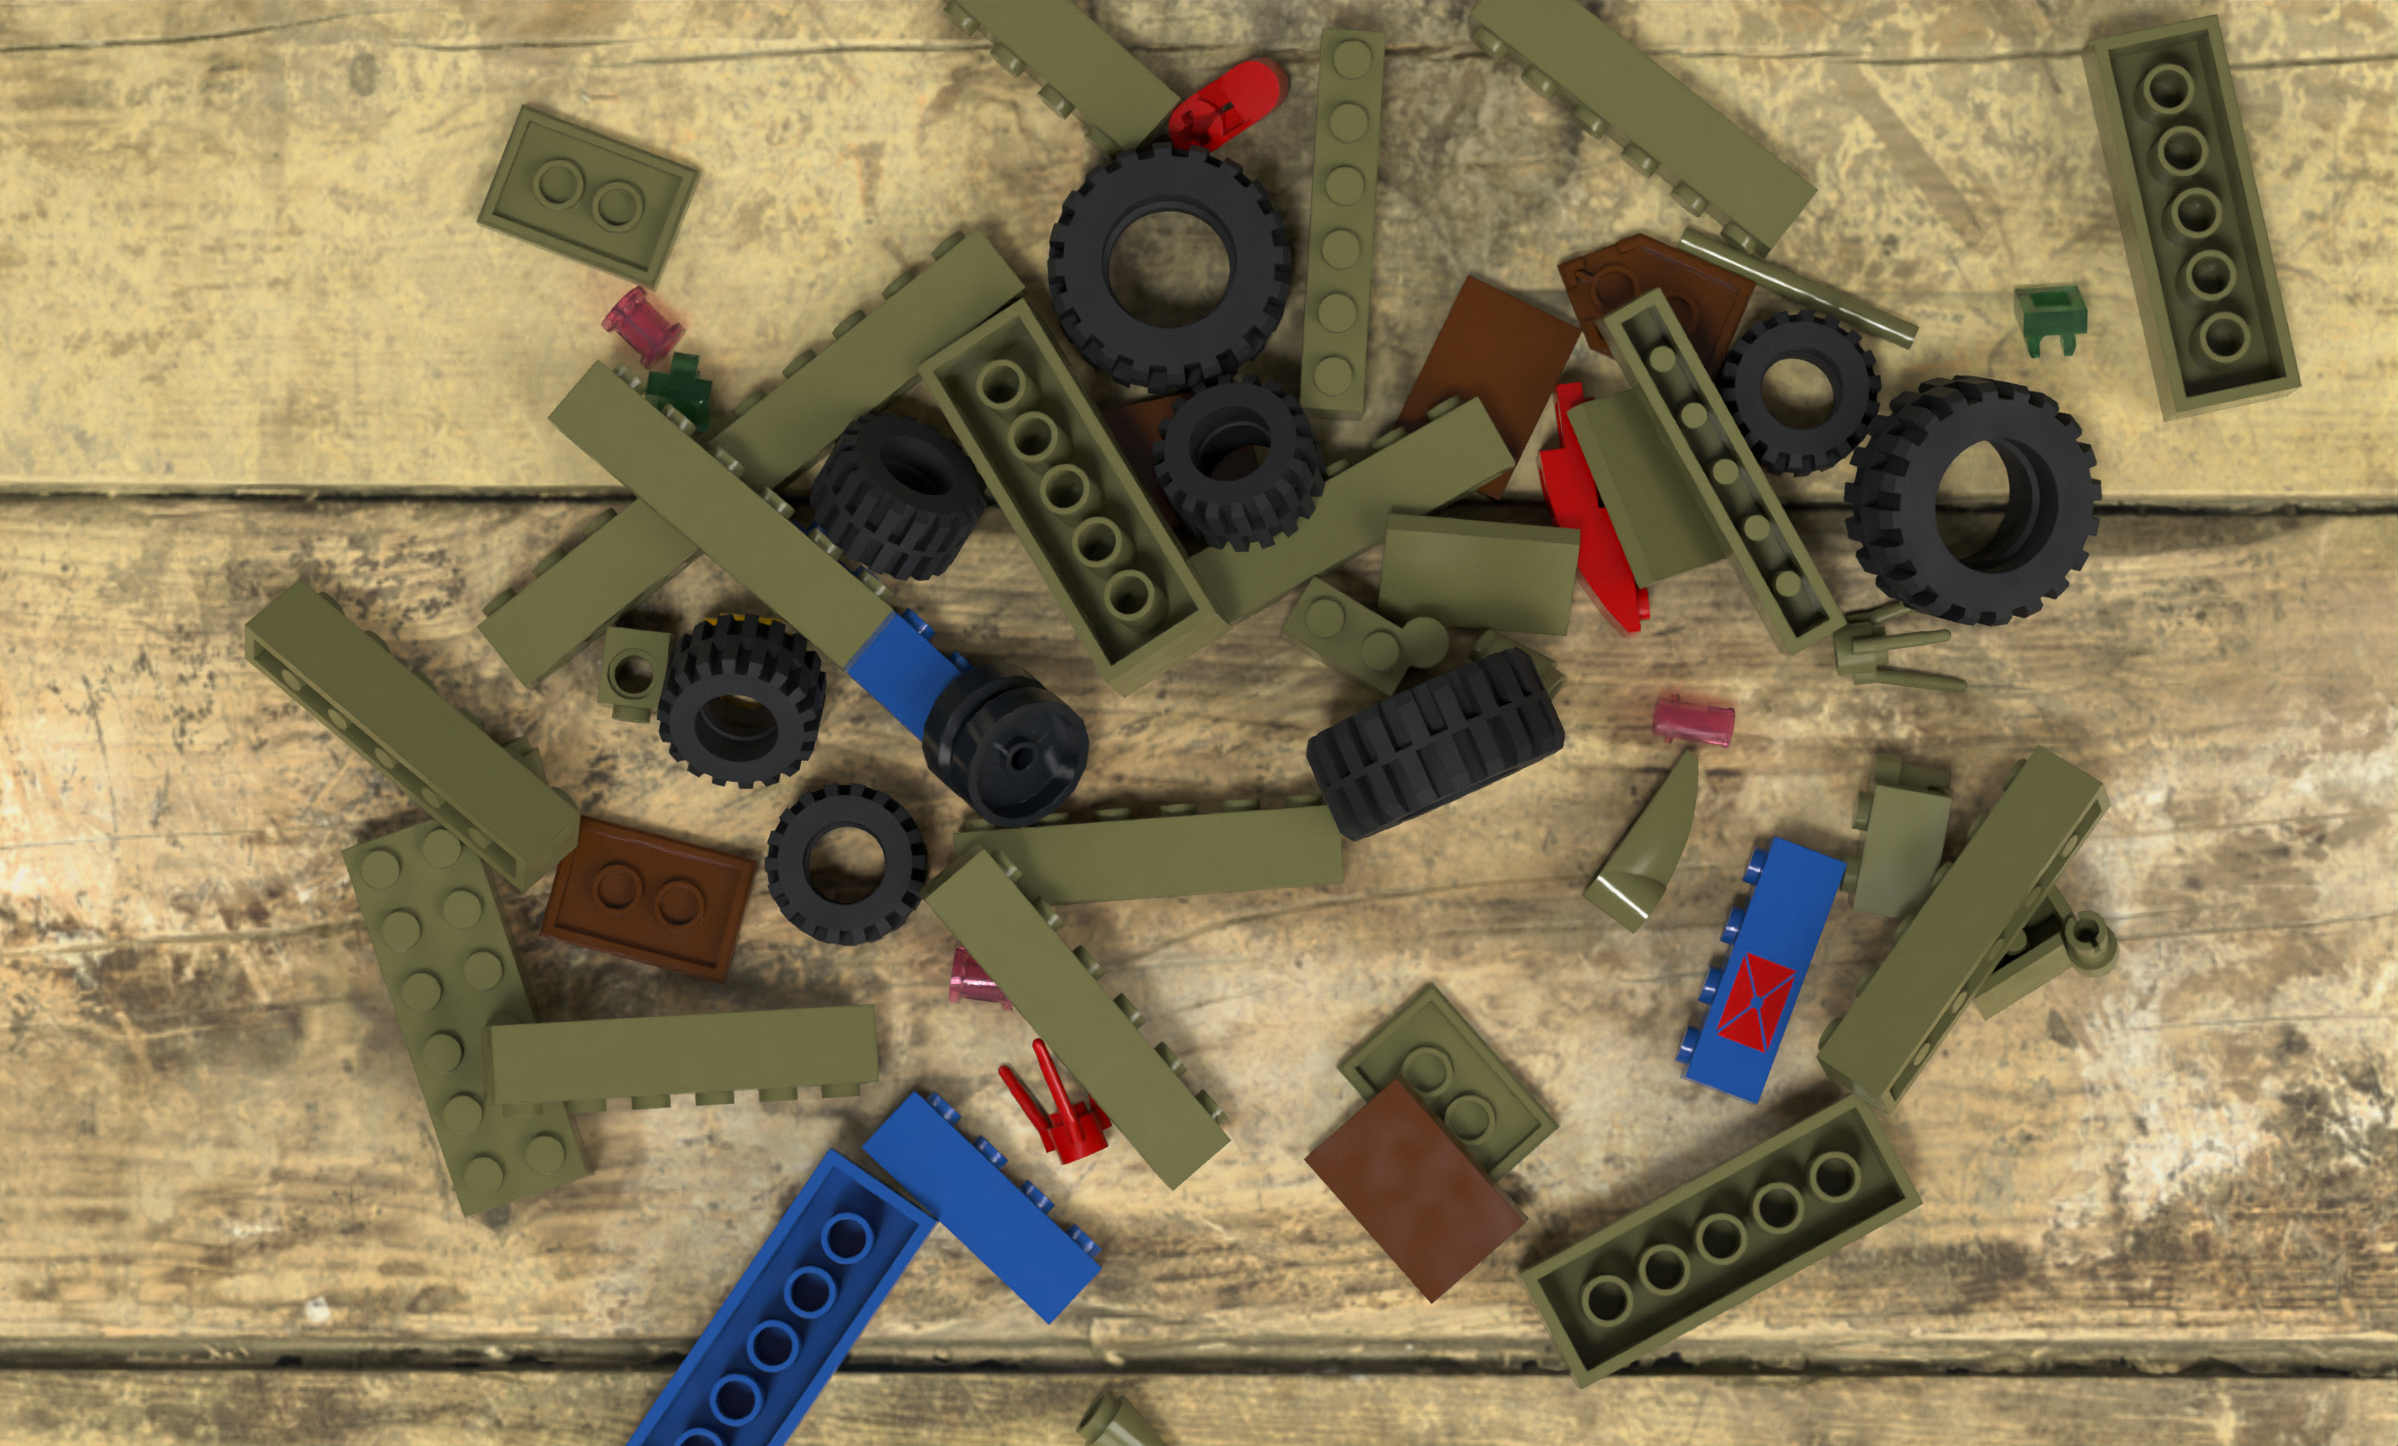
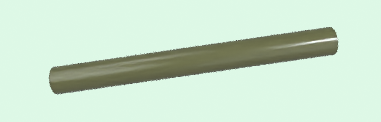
(1799, 289)

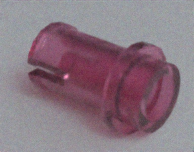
(1692, 722)

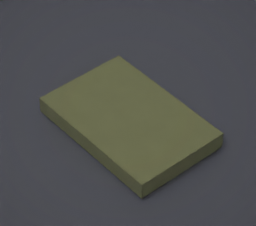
(588, 198)
(1642, 490)
(1478, 573)
(1456, 1078)

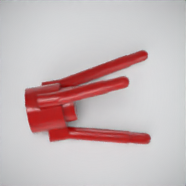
(1074, 1129)

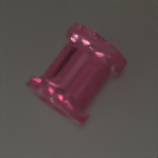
(643, 327)
(972, 983)

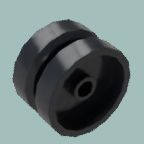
(1005, 744)

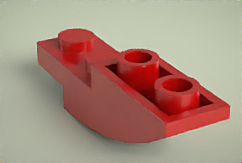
(1573, 503)

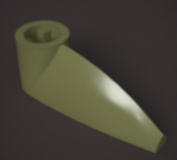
(1648, 852)

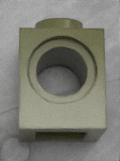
(622, 647)

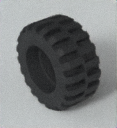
(1152, 184)
(2045, 512)
(1435, 743)

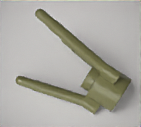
(1862, 648)

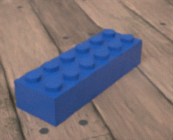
(792, 1313)

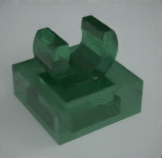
(2048, 313)
(683, 390)

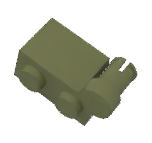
(1361, 641)
(1899, 837)
(2045, 950)

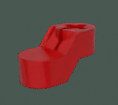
(1252, 87)

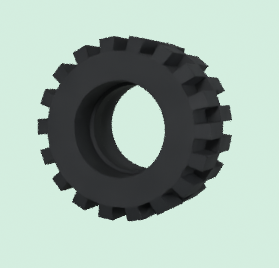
(1831, 351)
(1225, 420)
(898, 496)
(748, 662)
(790, 855)

